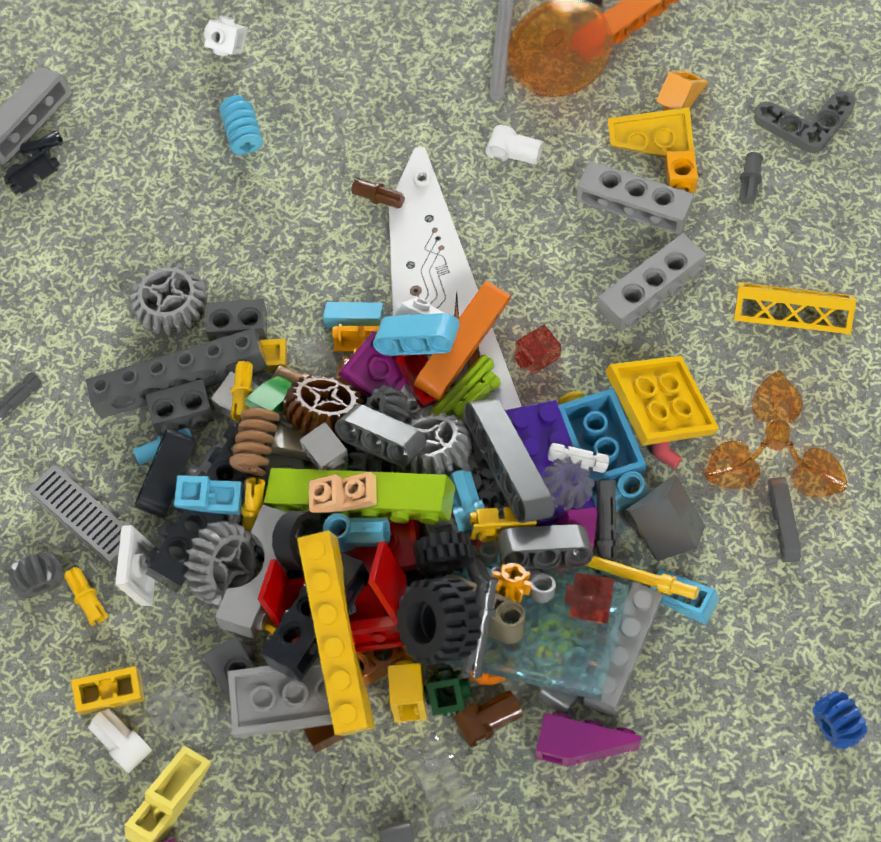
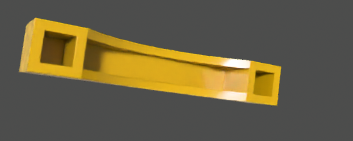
(340, 667)

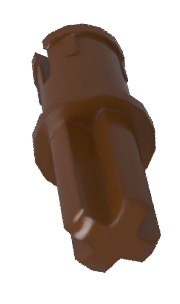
(377, 193)

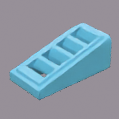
(690, 610)

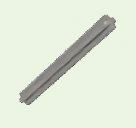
(500, 54)

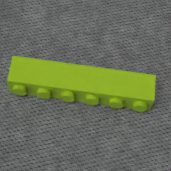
(399, 495)

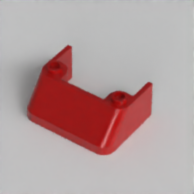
(375, 617)

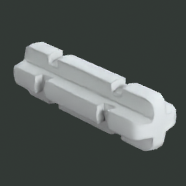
(598, 462)

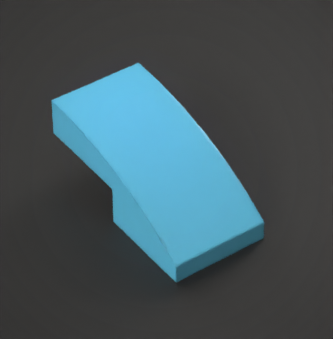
(209, 496)

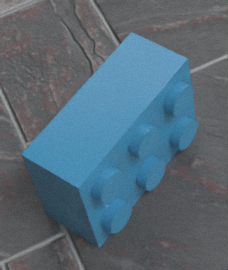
(601, 427)

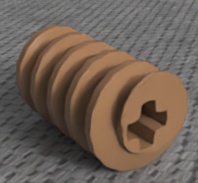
(252, 441)

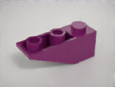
(576, 742)

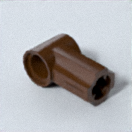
(483, 720)

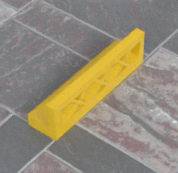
(797, 297)

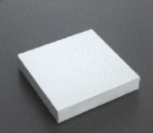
(132, 567)

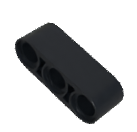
(162, 475)

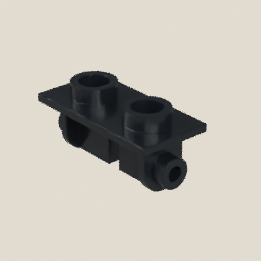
(21, 175)

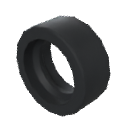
(284, 536)

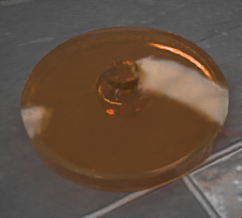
(560, 47)

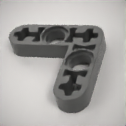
(805, 129)

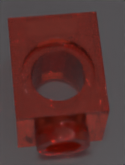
(537, 350)
(592, 609)

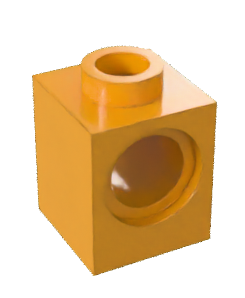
(681, 170)

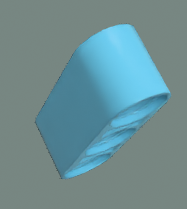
(416, 334)

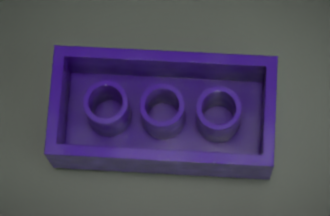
(538, 428)

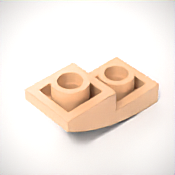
(342, 494)

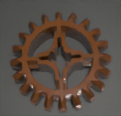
(318, 401)

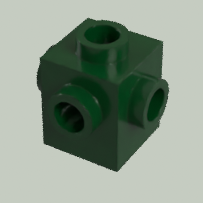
(442, 701)

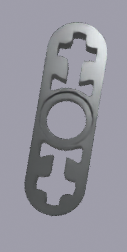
(783, 513)

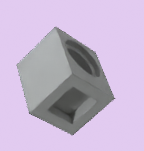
(324, 449)

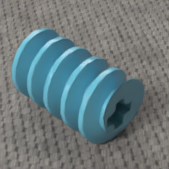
(240, 125)

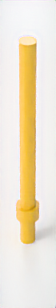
(665, 583)

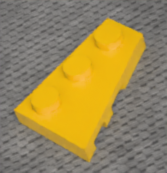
(653, 132)

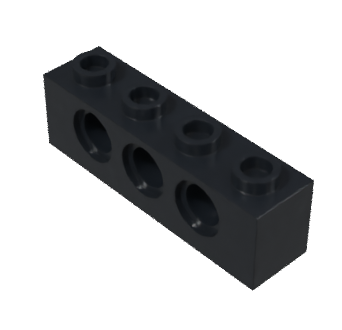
(298, 657)

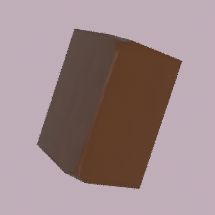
(322, 737)

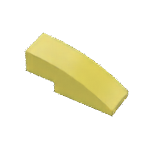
(167, 797)

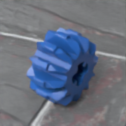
(839, 719)

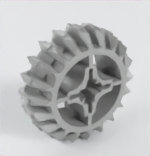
(173, 306)
(445, 448)
(220, 560)

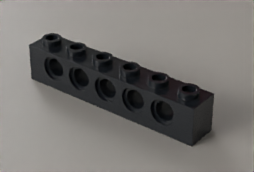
(163, 566)

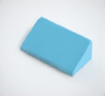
(352, 314)

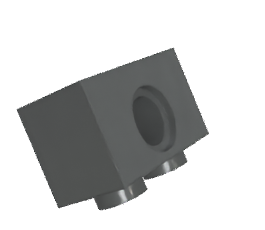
(229, 657)

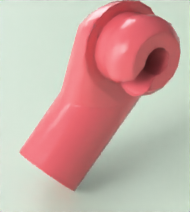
(665, 454)

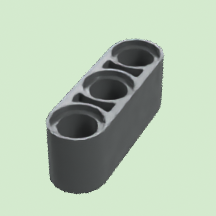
(380, 435)
(545, 547)

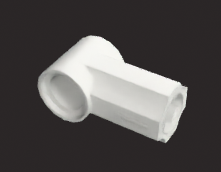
(507, 144)
(124, 745)

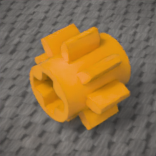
(513, 582)

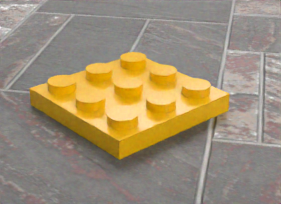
(661, 400)

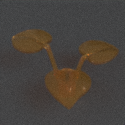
(779, 403)

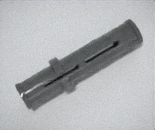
(606, 521)
(486, 601)

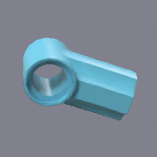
(623, 485)
(465, 499)
(359, 531)

